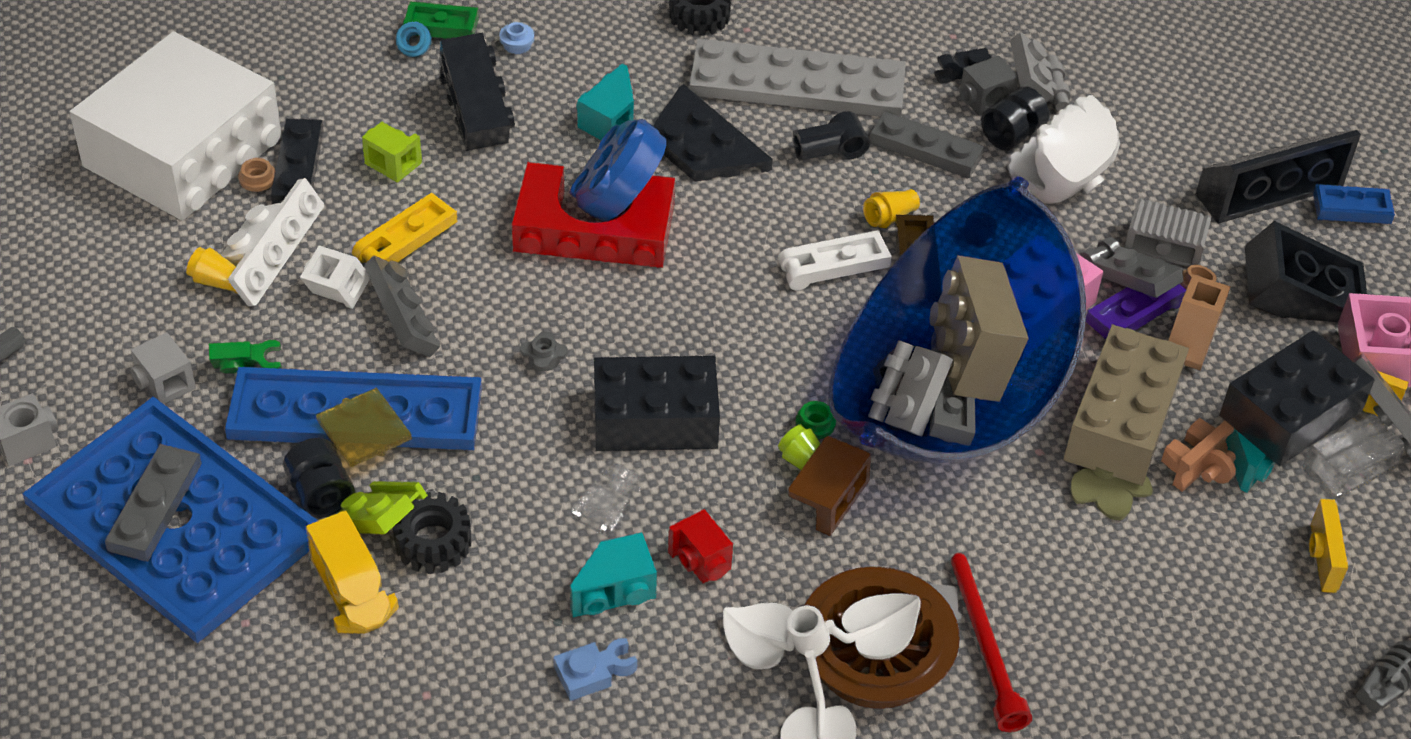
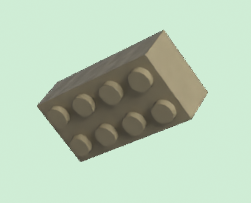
(1126, 404)

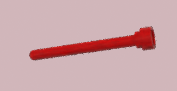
(1010, 709)

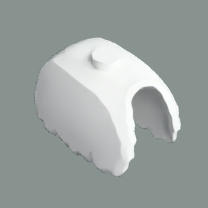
(1068, 152)

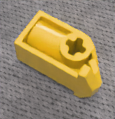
(349, 575)

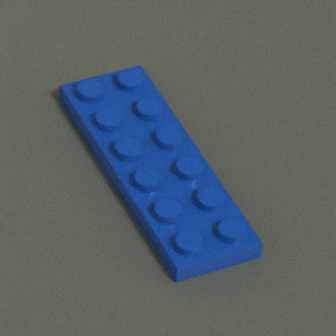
(285, 403)

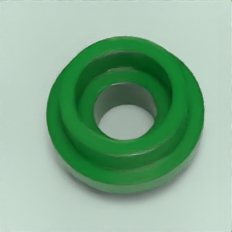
(818, 417)

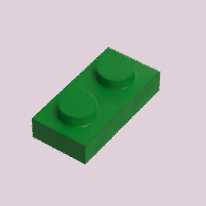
(443, 19)

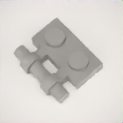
(1038, 72)
(918, 389)

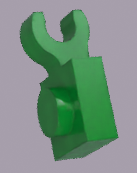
(231, 355)

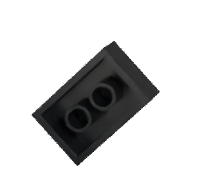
(1296, 397)
(656, 403)

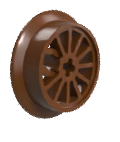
(934, 625)

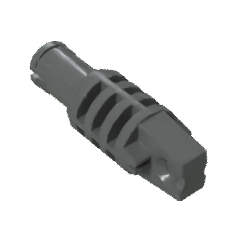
(1387, 678)

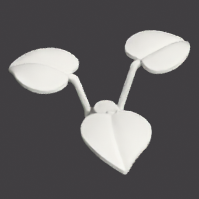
(763, 631)

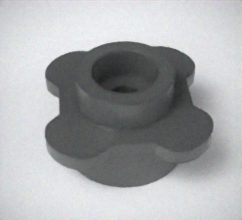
(544, 352)

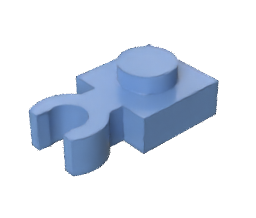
(589, 671)

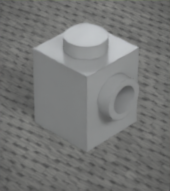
(162, 369)

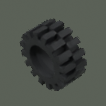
(691, 16)
(433, 551)

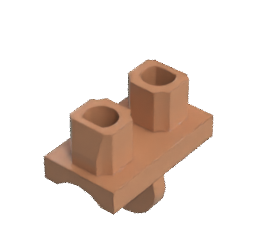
(1206, 459)

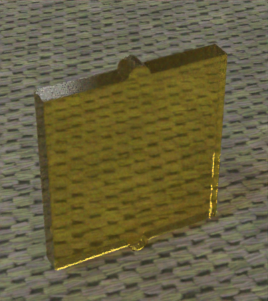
(363, 427)

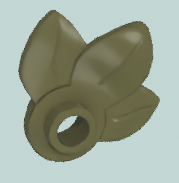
(1110, 494)

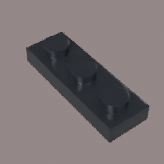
(297, 155)

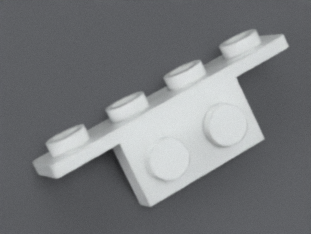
(269, 239)

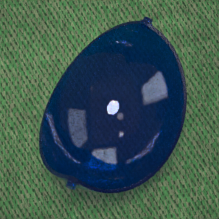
(1049, 289)

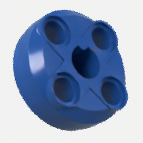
(619, 169)

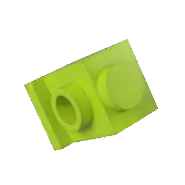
(391, 151)

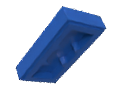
(1353, 204)

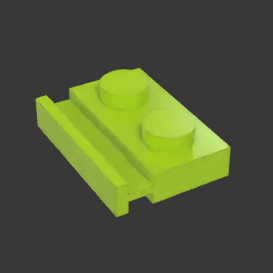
(383, 506)

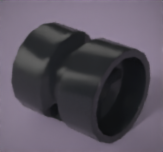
(1014, 118)
(318, 477)

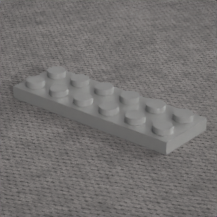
(797, 78)

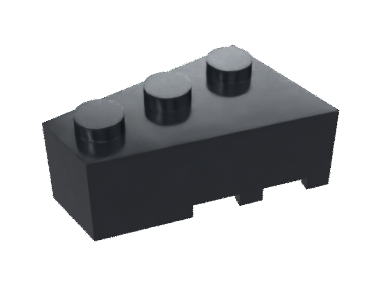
(475, 91)

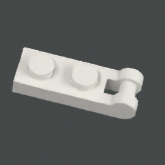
(834, 259)

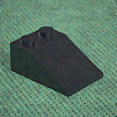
(1299, 275)

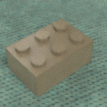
(978, 328)

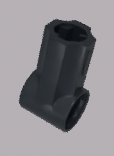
(841, 135)

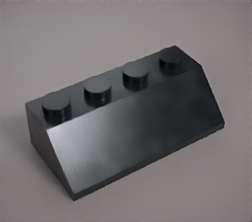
(1276, 175)

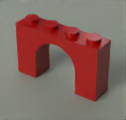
(632, 239)

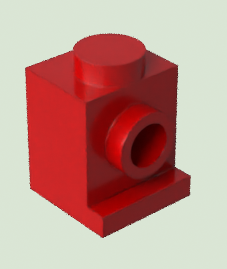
(701, 546)

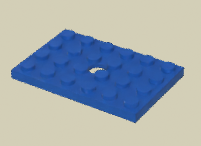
(199, 573)

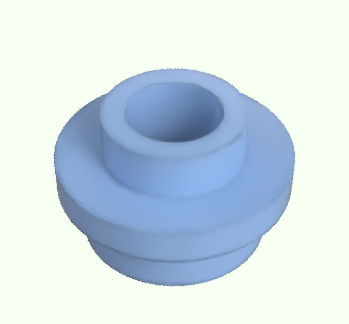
(516, 37)

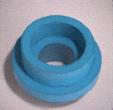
(405, 33)

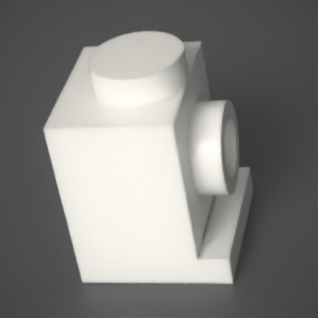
(335, 276)

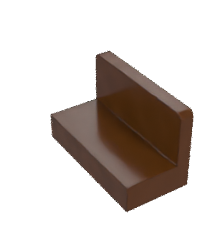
(832, 481)

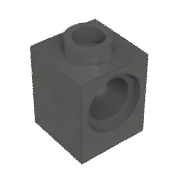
(987, 83)

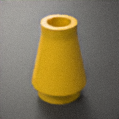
(882, 207)
(210, 269)

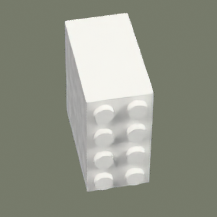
(176, 124)

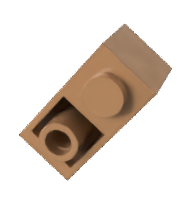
(1199, 318)

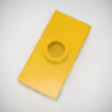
(1328, 546)

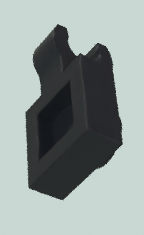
(954, 66)

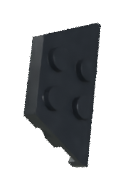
(704, 141)

